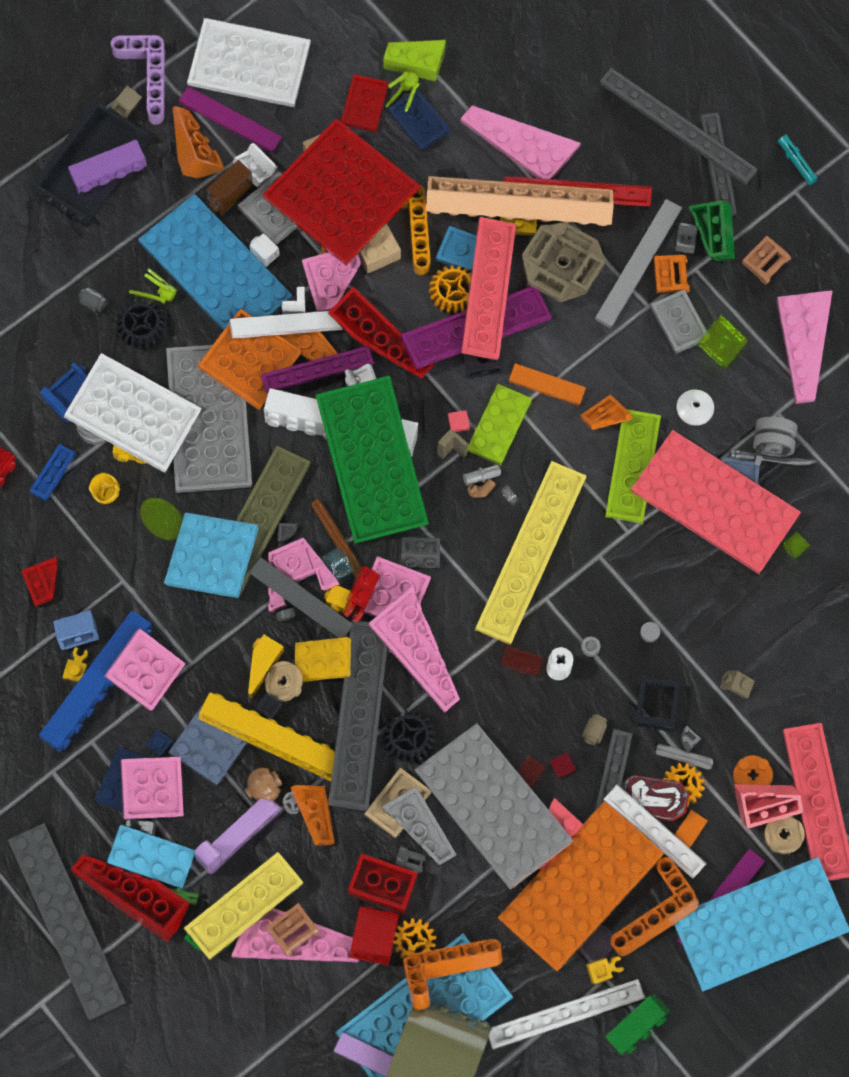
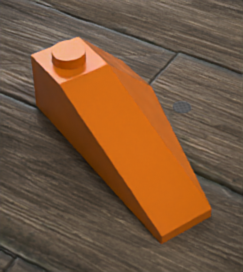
(192, 147)

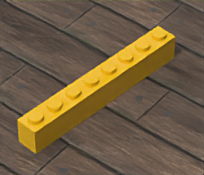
(268, 735)

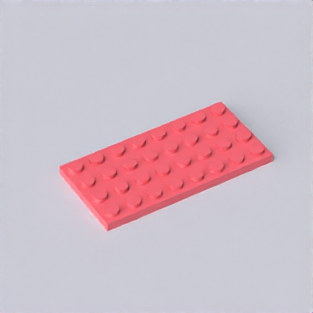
(715, 501)

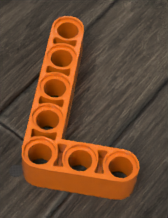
(659, 912)
(447, 962)

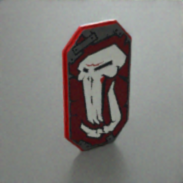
(658, 796)

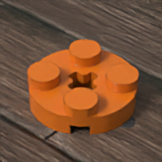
(756, 764)

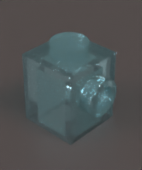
(337, 563)

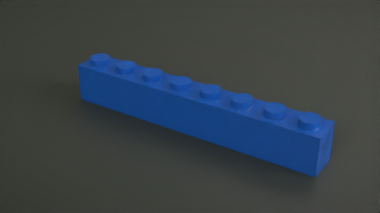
(90, 687)

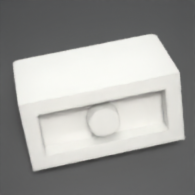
(295, 307)

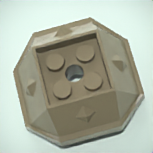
(562, 244)

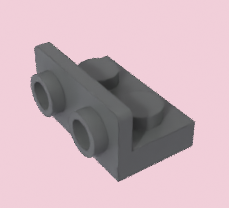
(420, 552)

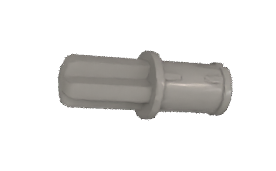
(481, 475)

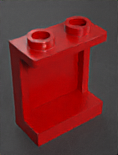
(374, 935)

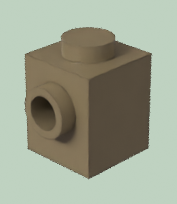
(126, 102)

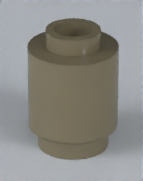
(594, 729)

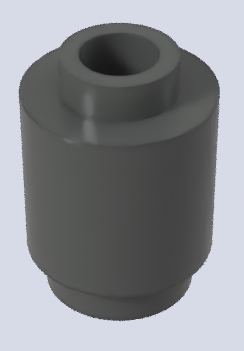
(92, 299)

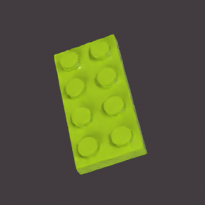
(499, 424)

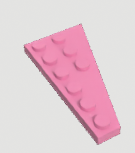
(804, 332)
(326, 946)

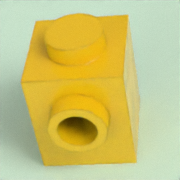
(336, 598)

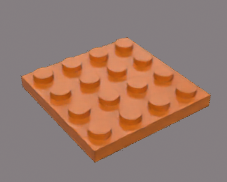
(241, 362)

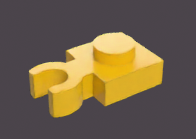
(75, 668)
(601, 969)

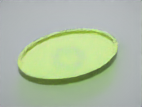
(161, 518)

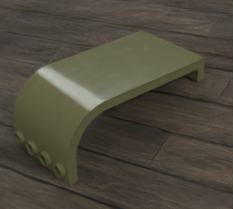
(439, 1044)

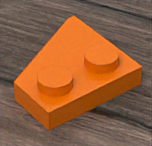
(606, 413)

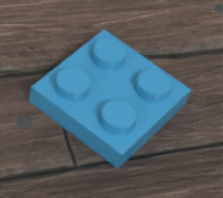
(457, 249)

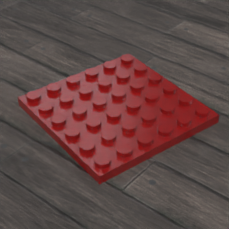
(341, 191)

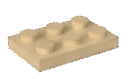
(397, 786)

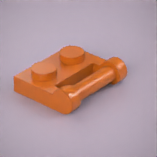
(665, 273)

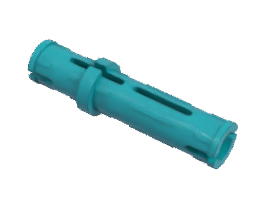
(793, 153)

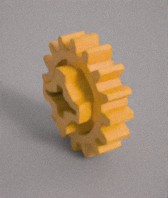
(690, 773)
(404, 937)

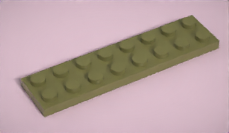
(271, 498)

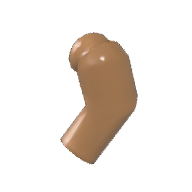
(481, 491)

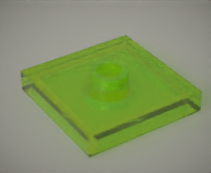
(722, 341)

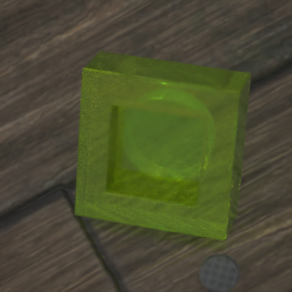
(796, 545)

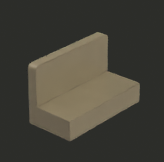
(452, 441)

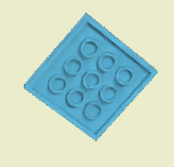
(211, 555)

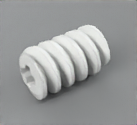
(559, 663)

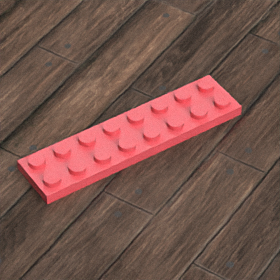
(488, 288)
(820, 802)

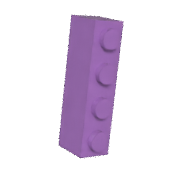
(107, 166)

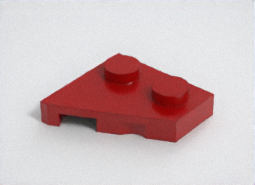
(41, 581)

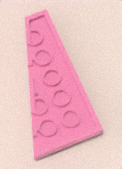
(528, 146)
(412, 642)

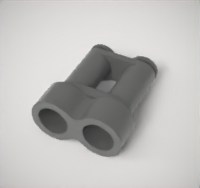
(402, 858)

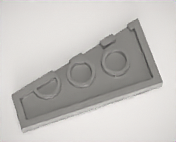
(417, 819)

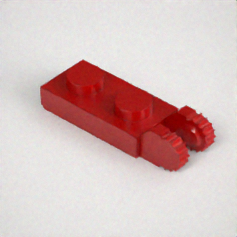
(361, 592)

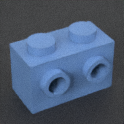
(76, 630)

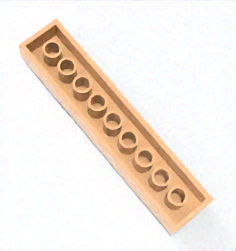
(520, 200)

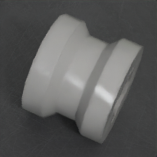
(288, 800)

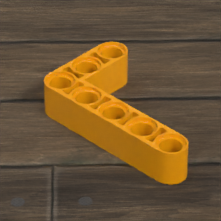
(419, 238)

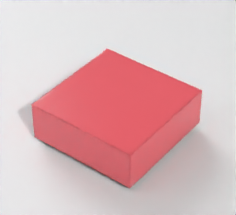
(458, 421)

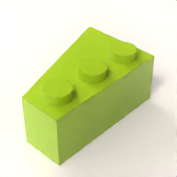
(417, 57)

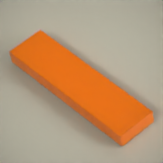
(547, 384)

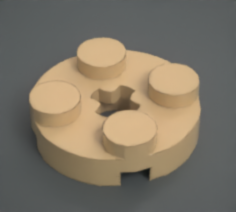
(293, 685)
(777, 843)

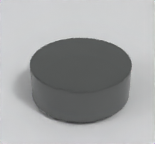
(285, 614)

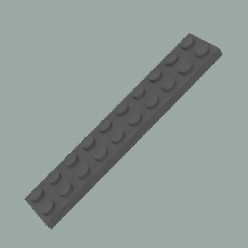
(358, 720)
(66, 922)

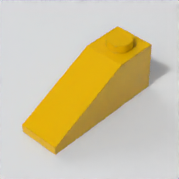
(264, 656)

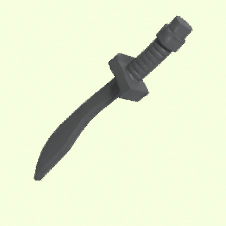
(758, 457)

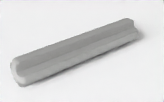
(684, 756)

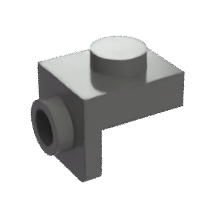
(686, 238)
(142, 826)

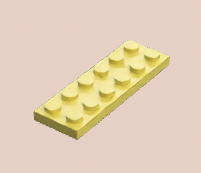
(243, 905)

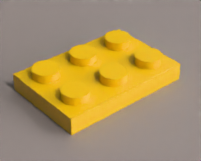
(323, 658)

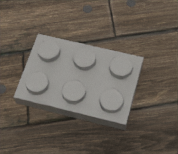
(679, 321)

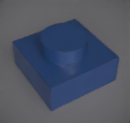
(159, 743)

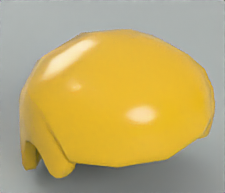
(104, 488)

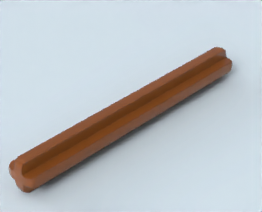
(335, 534)

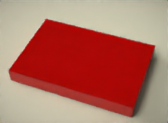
(364, 103)

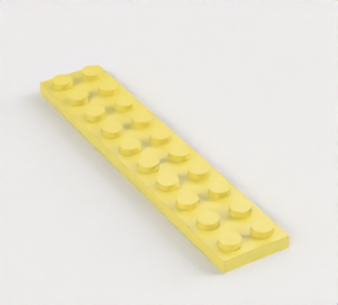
(530, 553)

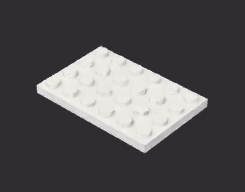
(249, 62)
(132, 412)

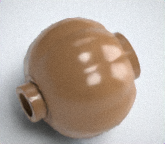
(263, 784)

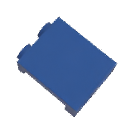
(64, 390)

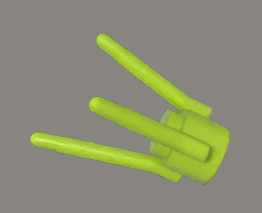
(409, 81)
(166, 290)

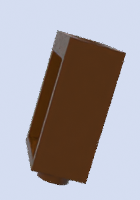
(229, 188)

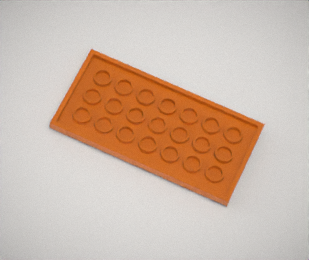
(581, 886)

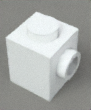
(264, 249)

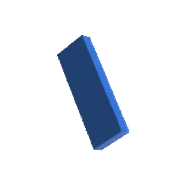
(52, 472)

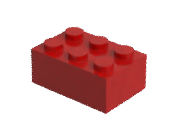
(382, 883)

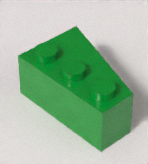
(716, 228)
(638, 1024)

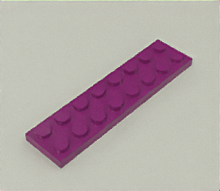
(445, 336)

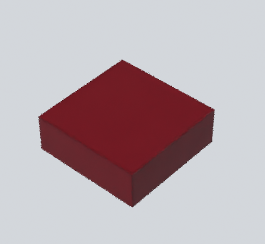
(562, 765)

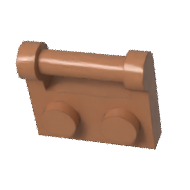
(762, 255)
(290, 923)

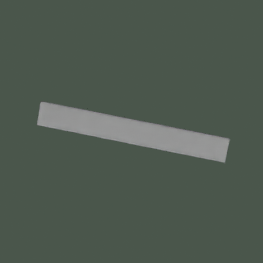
(638, 263)

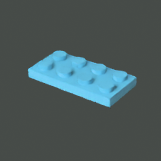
(151, 856)

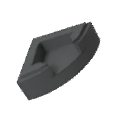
(286, 531)
(689, 738)

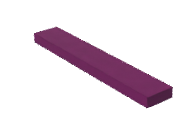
(230, 120)
(316, 369)
(739, 876)

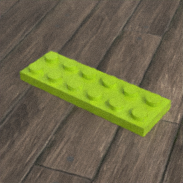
(633, 454)

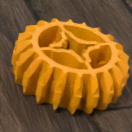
(441, 280)

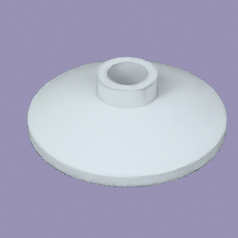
(691, 414)

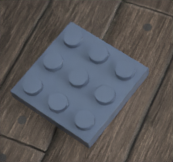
(207, 749)

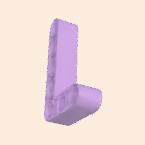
(153, 71)
(214, 855)

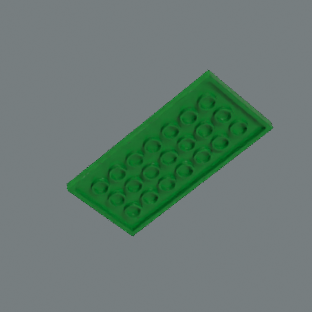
(372, 459)

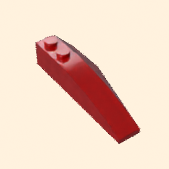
(373, 330)
(136, 896)

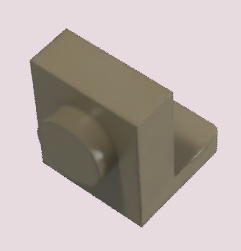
(737, 683)

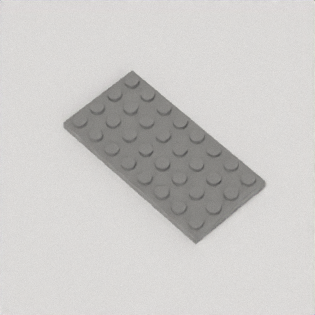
(217, 445)
(493, 806)

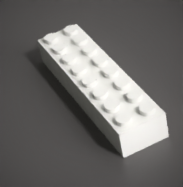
(303, 414)

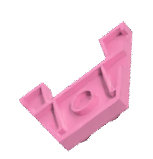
(298, 562)

